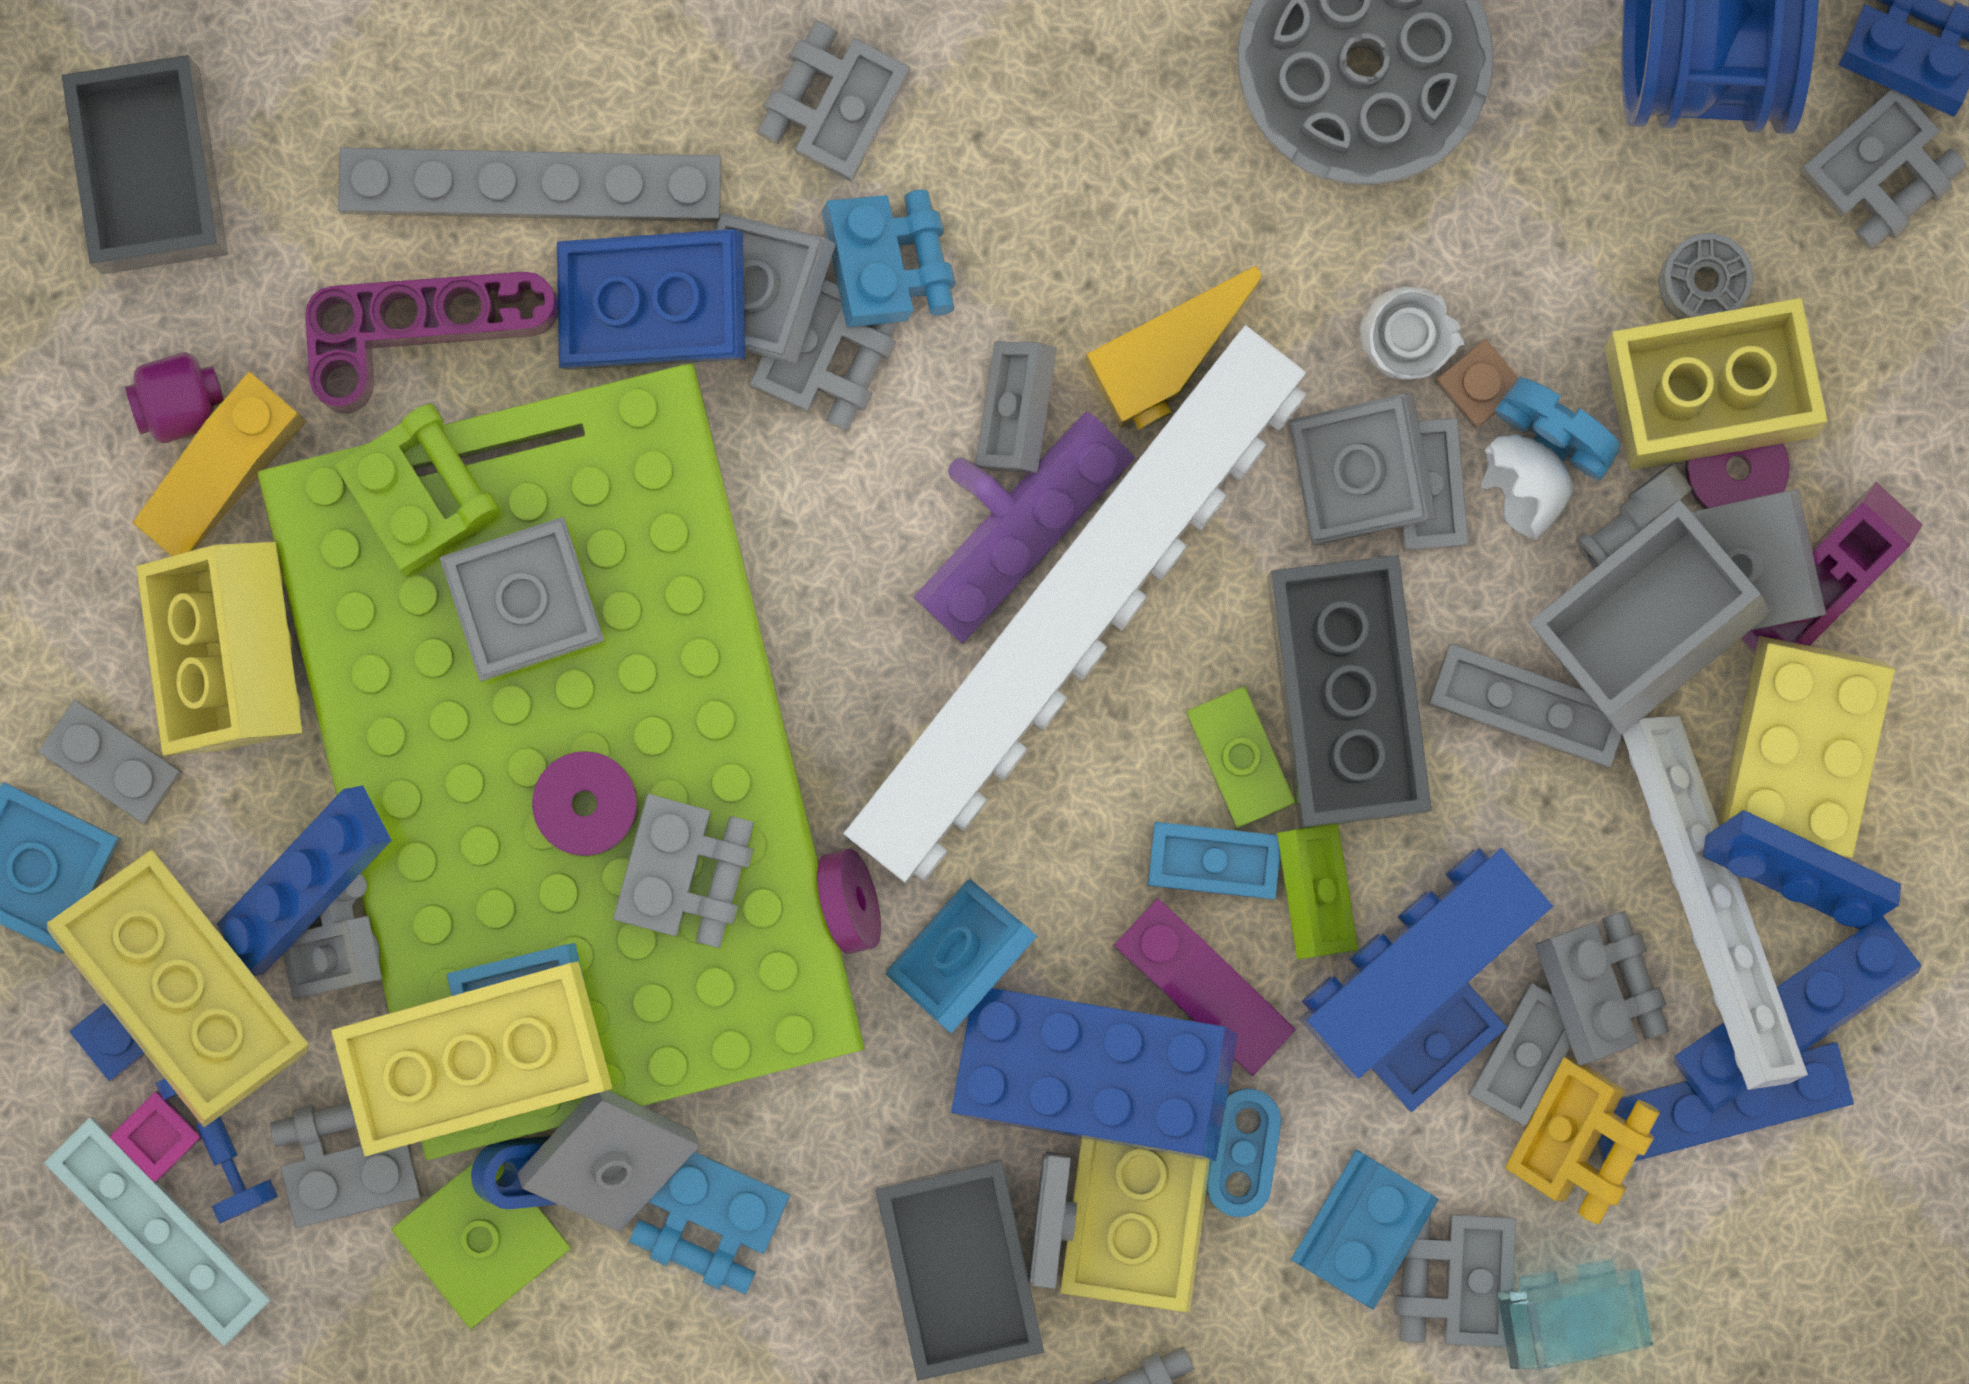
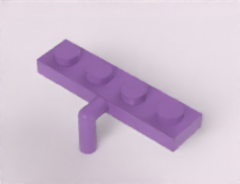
(1021, 523)

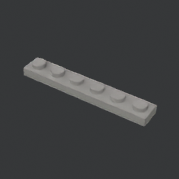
(529, 184)

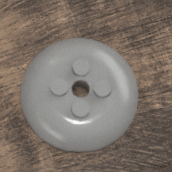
(1354, 125)

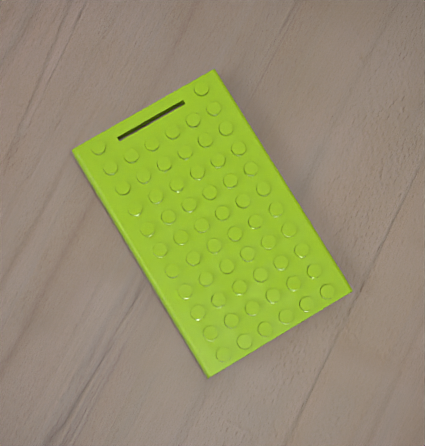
(669, 696)

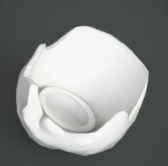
(1409, 333)
(1532, 481)

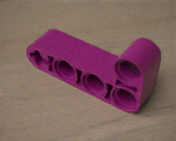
(431, 325)

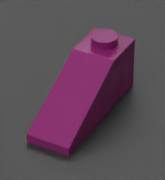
(1850, 560)
(1203, 983)

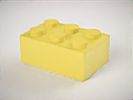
(1715, 384)
(219, 648)
(1808, 741)

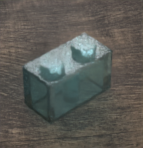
(1574, 1317)

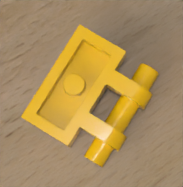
(1565, 1132)

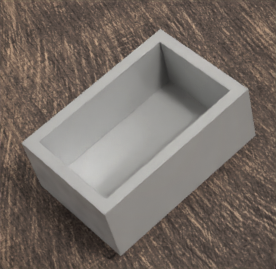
(1650, 617)

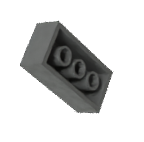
(1349, 692)

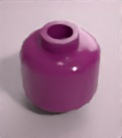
(173, 397)

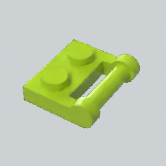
(399, 501)

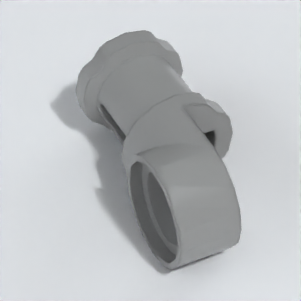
(1635, 514)

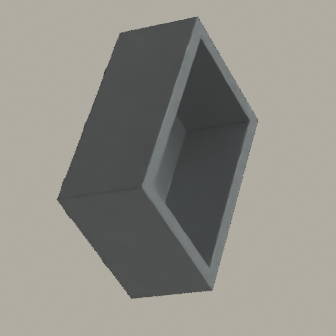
(144, 164)
(959, 1269)

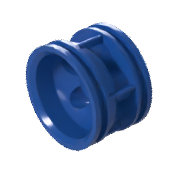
(1718, 61)

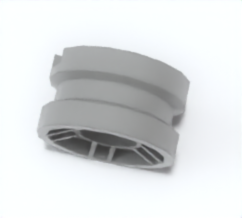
(1700, 254)

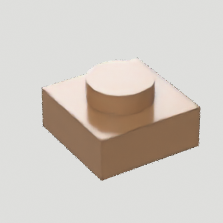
(1477, 383)

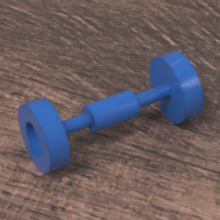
(221, 1152)

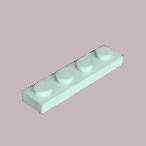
(158, 1231)

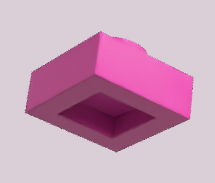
(156, 1136)

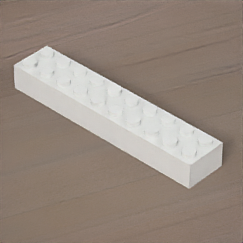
(1076, 604)

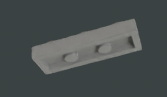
(1524, 705)

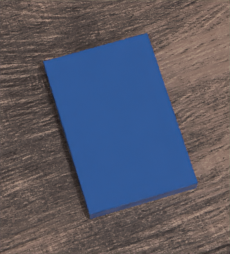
(651, 299)

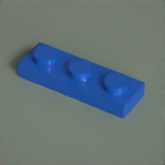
(1801, 870)

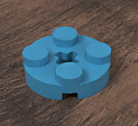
(1567, 433)

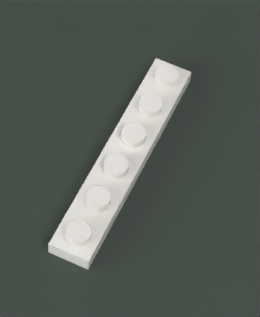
(1713, 904)

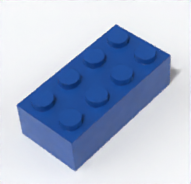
(1425, 962)
(1095, 1073)

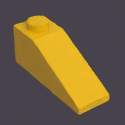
(1159, 358)
(218, 466)

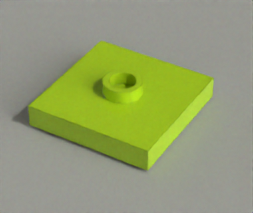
(476, 1249)

